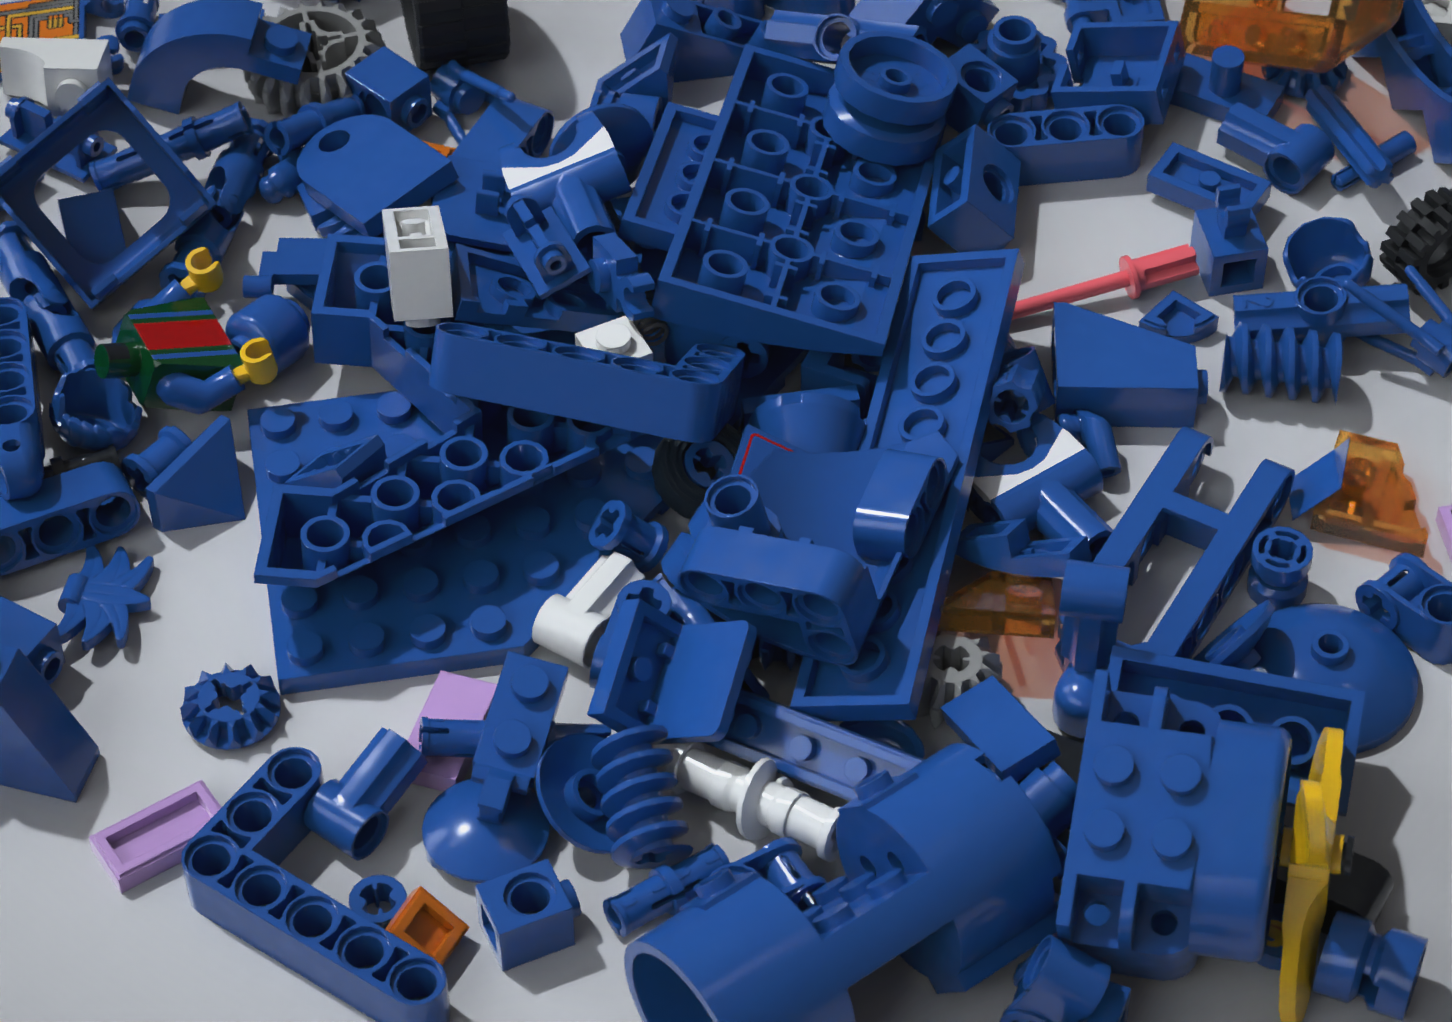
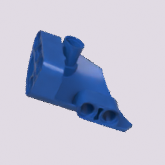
(816, 541)

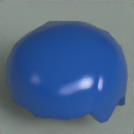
(1328, 249)

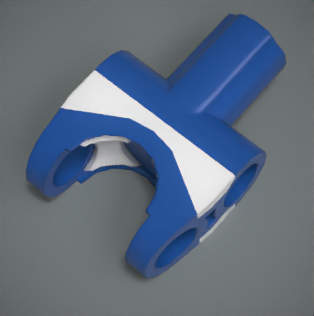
(572, 181)
(1043, 488)

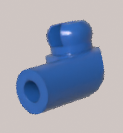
(281, 179)
(1096, 436)

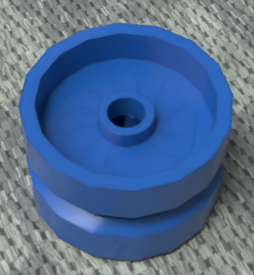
(889, 98)

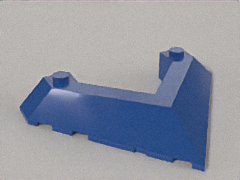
(478, 462)

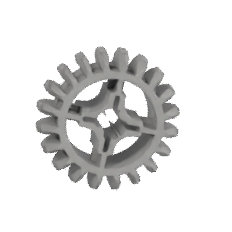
(336, 45)

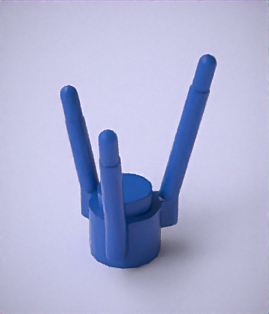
(462, 93)
(1430, 341)

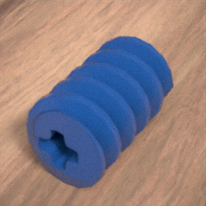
(1282, 362)
(636, 798)

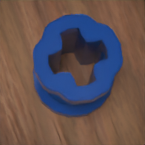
(150, 463)
(629, 535)

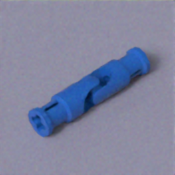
(230, 184)
(52, 317)

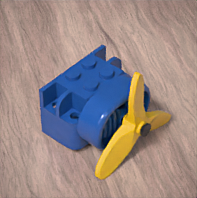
(1186, 840)

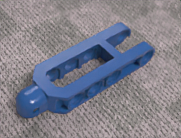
(1165, 509)

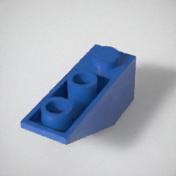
(707, 36)

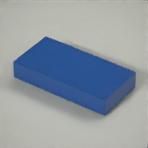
(1001, 728)

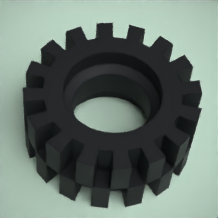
(1422, 240)

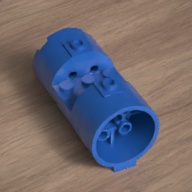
(934, 870)

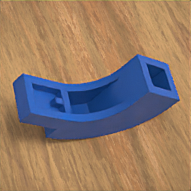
(209, 37)

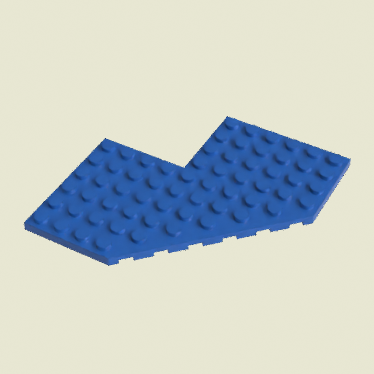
(470, 586)

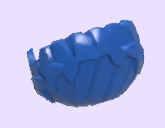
(94, 411)

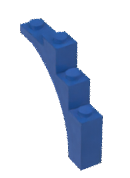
(1418, 73)

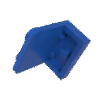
(672, 674)

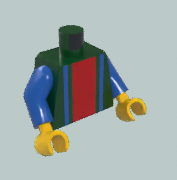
(178, 350)

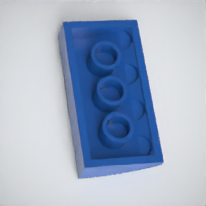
(1253, 698)

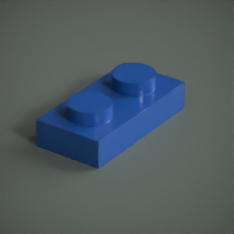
(1193, 179)

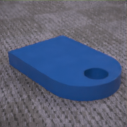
(372, 171)

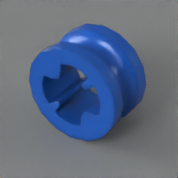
(377, 889)

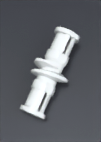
(756, 798)

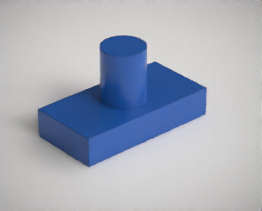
(1218, 84)

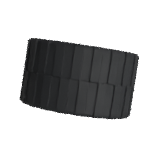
(456, 31)

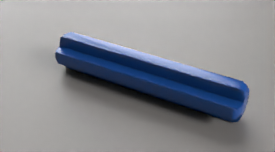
(1349, 136)

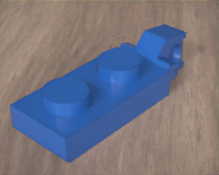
(516, 731)

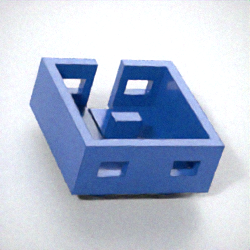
(1122, 65)

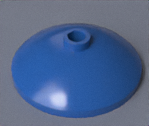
(1361, 658)

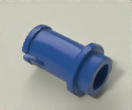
(136, 23)

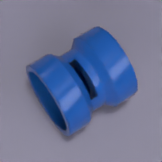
(1279, 567)

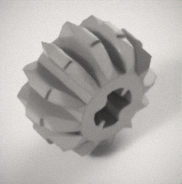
(953, 669)

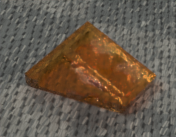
(1374, 499)
(1002, 606)

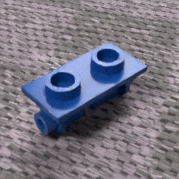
(30, 120)
(542, 246)

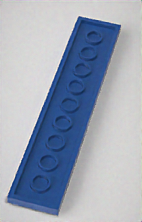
(931, 379)

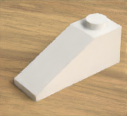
(418, 265)

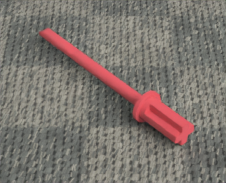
(1134, 276)

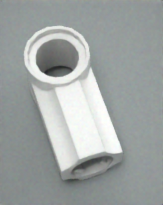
(577, 621)

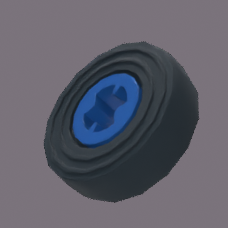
(675, 472)

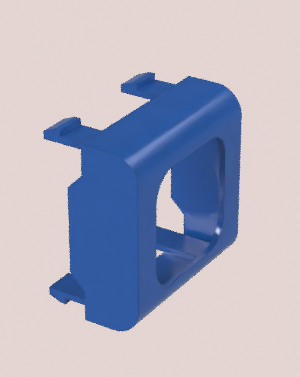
(98, 110)

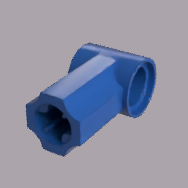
(1287, 155)
(1019, 390)
(1092, 609)
(356, 808)

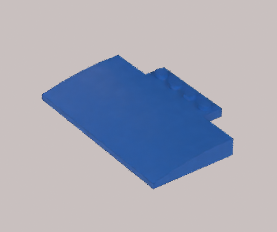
(772, 219)

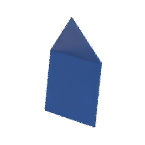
(1318, 480)

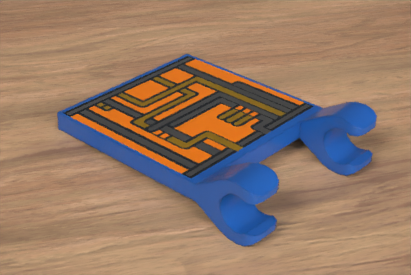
(59, 20)

